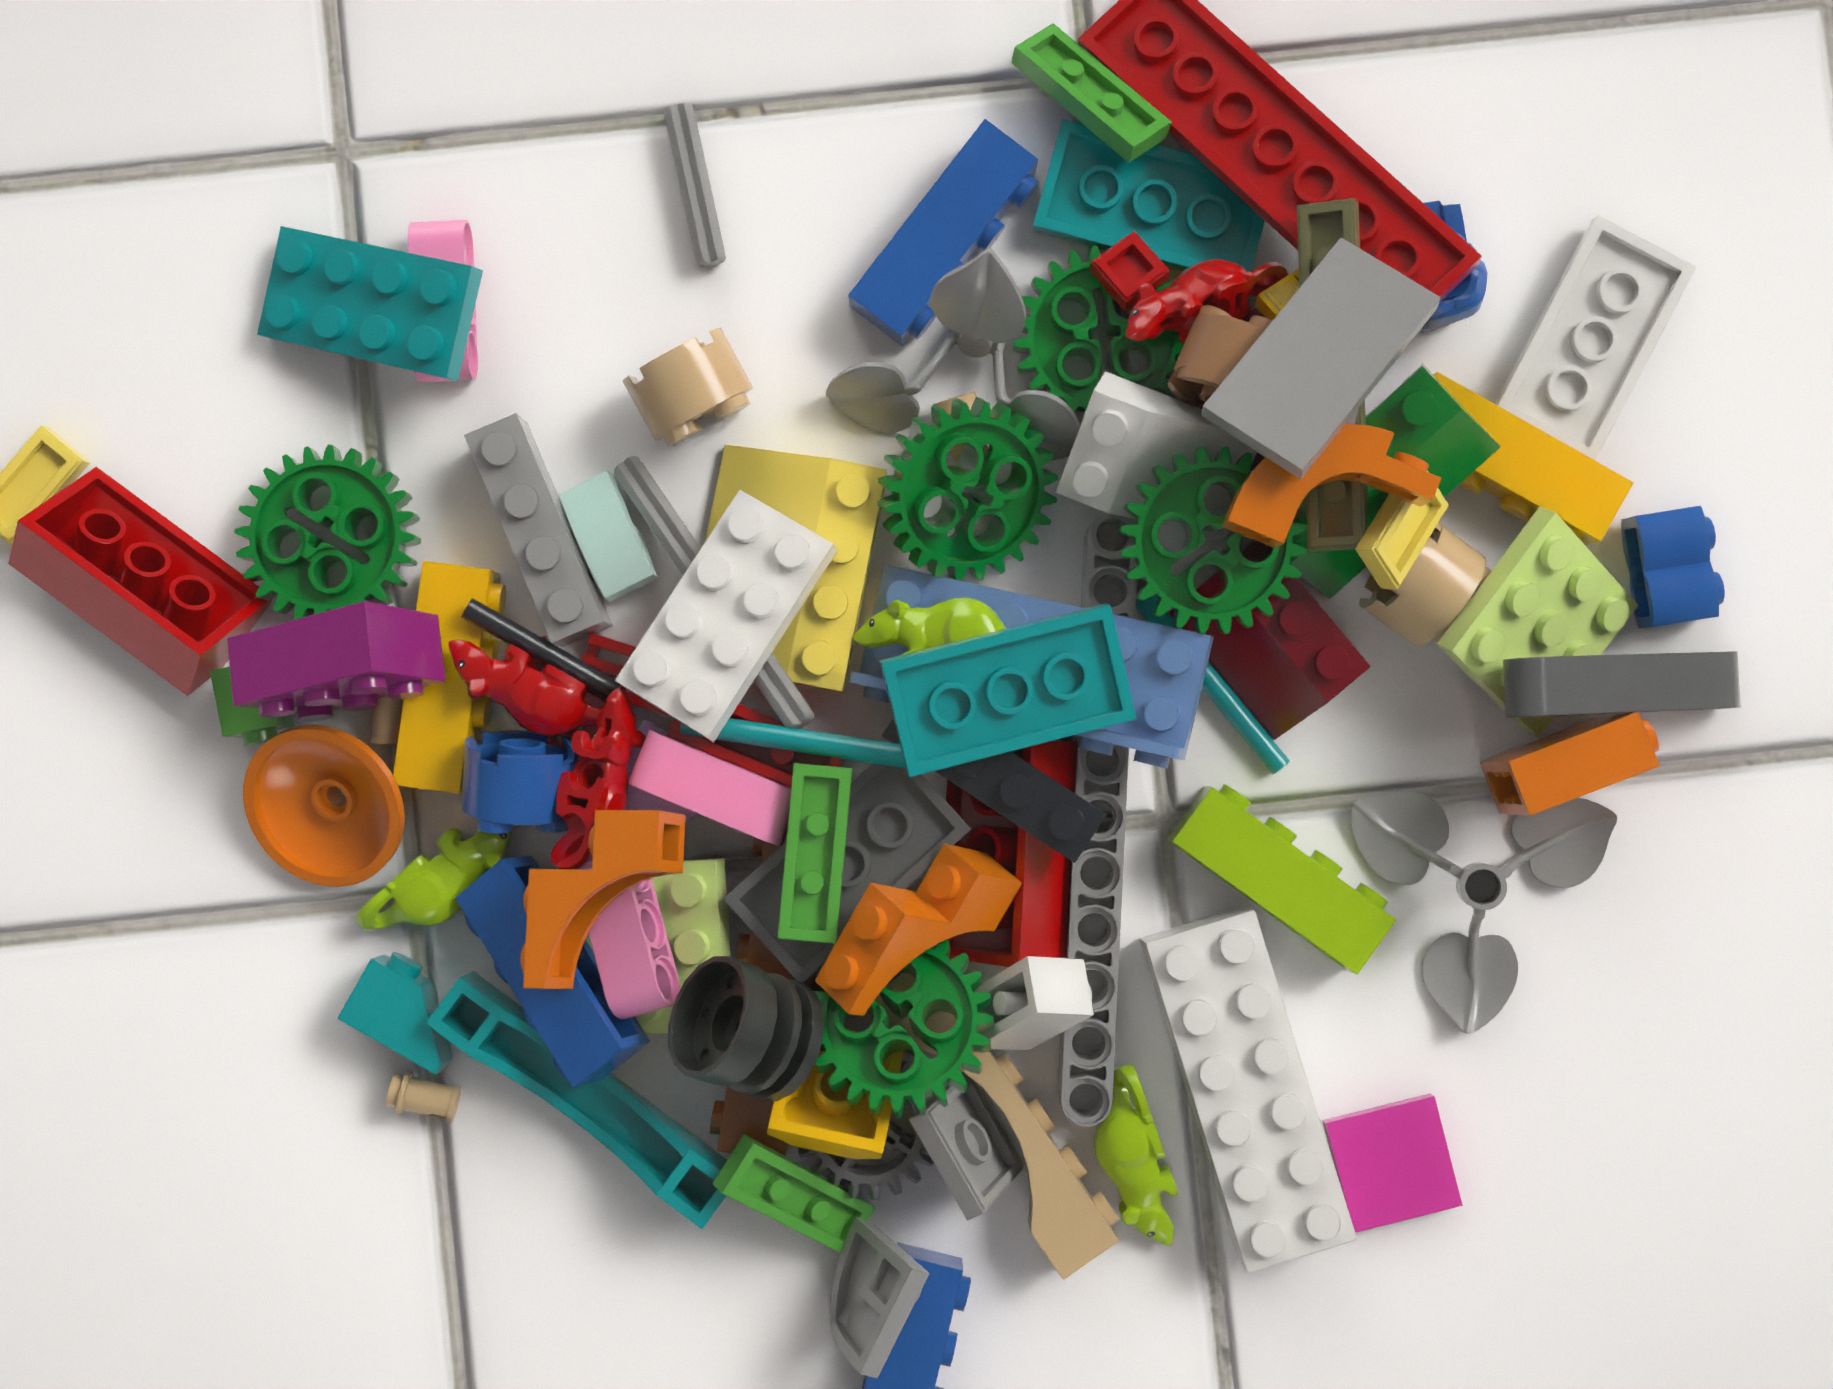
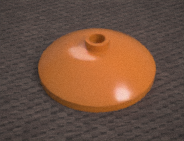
(305, 820)

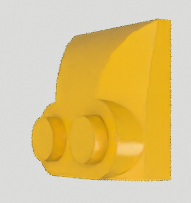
(827, 1122)

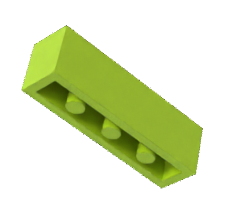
(1281, 878)

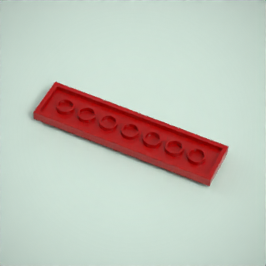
(1268, 135)

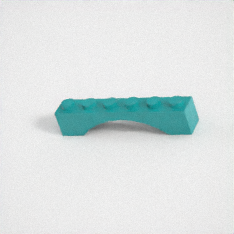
(641, 1135)

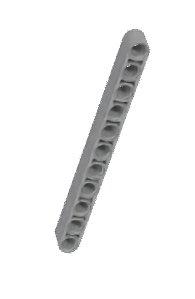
(1106, 899)

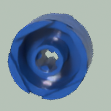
(515, 780)

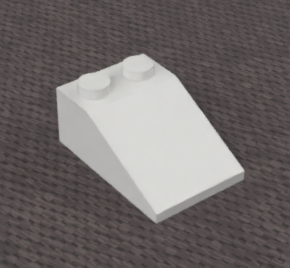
(1130, 433)

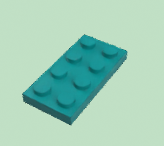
(1160, 195)
(370, 302)
(1008, 689)

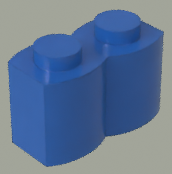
(1672, 566)

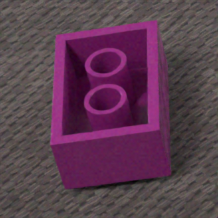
(336, 661)

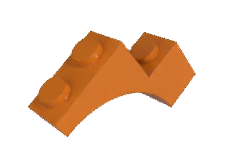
(566, 903)
(895, 925)

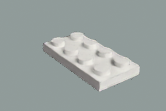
(1595, 336)
(726, 615)

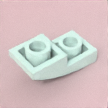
(607, 536)

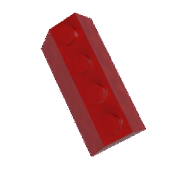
(136, 578)
(1039, 912)

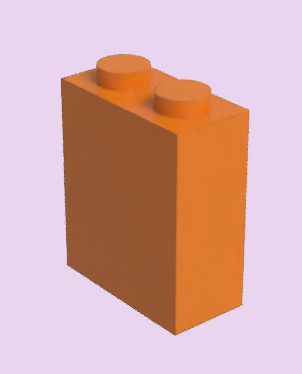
(1571, 763)

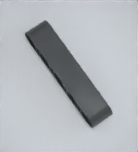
(1620, 683)

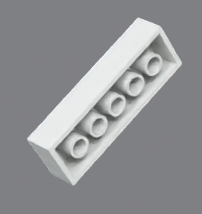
(1248, 1089)

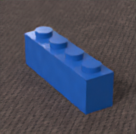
(945, 231)
(573, 1022)
(926, 1335)

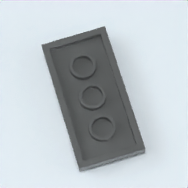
(890, 841)

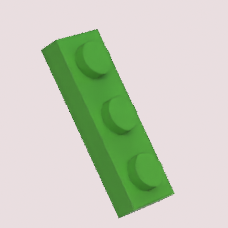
(1091, 92)
(815, 853)
(790, 1193)

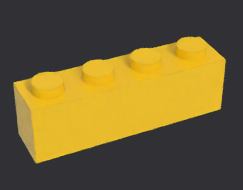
(1541, 471)
(441, 719)

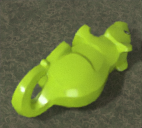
(928, 627)
(428, 887)
(1129, 1152)

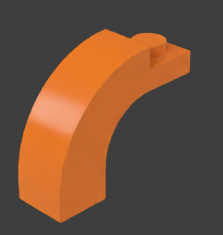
(1272, 495)

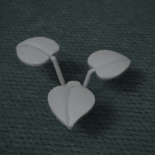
(982, 314)
(1475, 973)

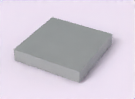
(968, 1148)

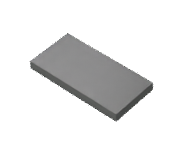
(1320, 357)

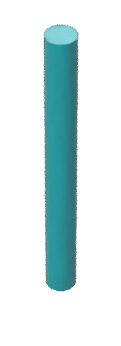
(1228, 702)
(808, 742)

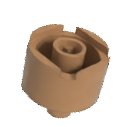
(1212, 352)

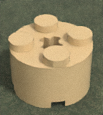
(689, 386)
(1432, 591)

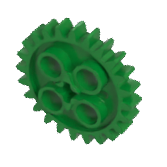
(1052, 340)
(924, 474)
(354, 494)
(1181, 499)
(861, 1055)

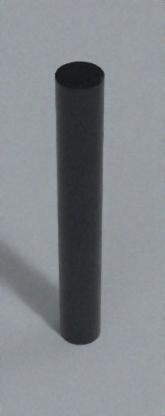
(538, 647)

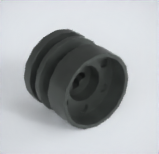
(745, 1029)

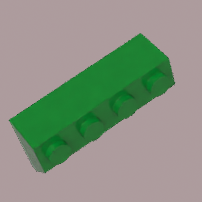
(1425, 425)

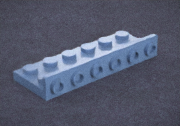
(1160, 662)

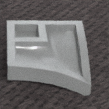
(872, 1296)

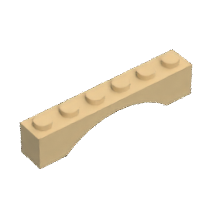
(1062, 1212)

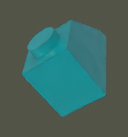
(392, 1008)

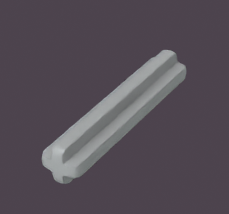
(694, 185)

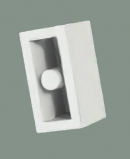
(1036, 1001)

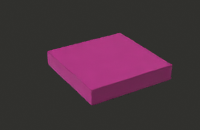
(1393, 1162)

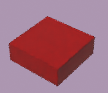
(1128, 267)

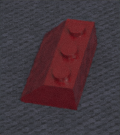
(1286, 660)

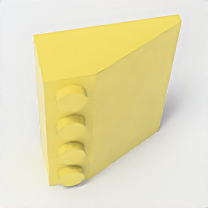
(836, 503)

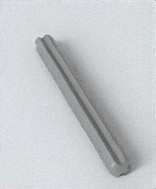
(682, 549)

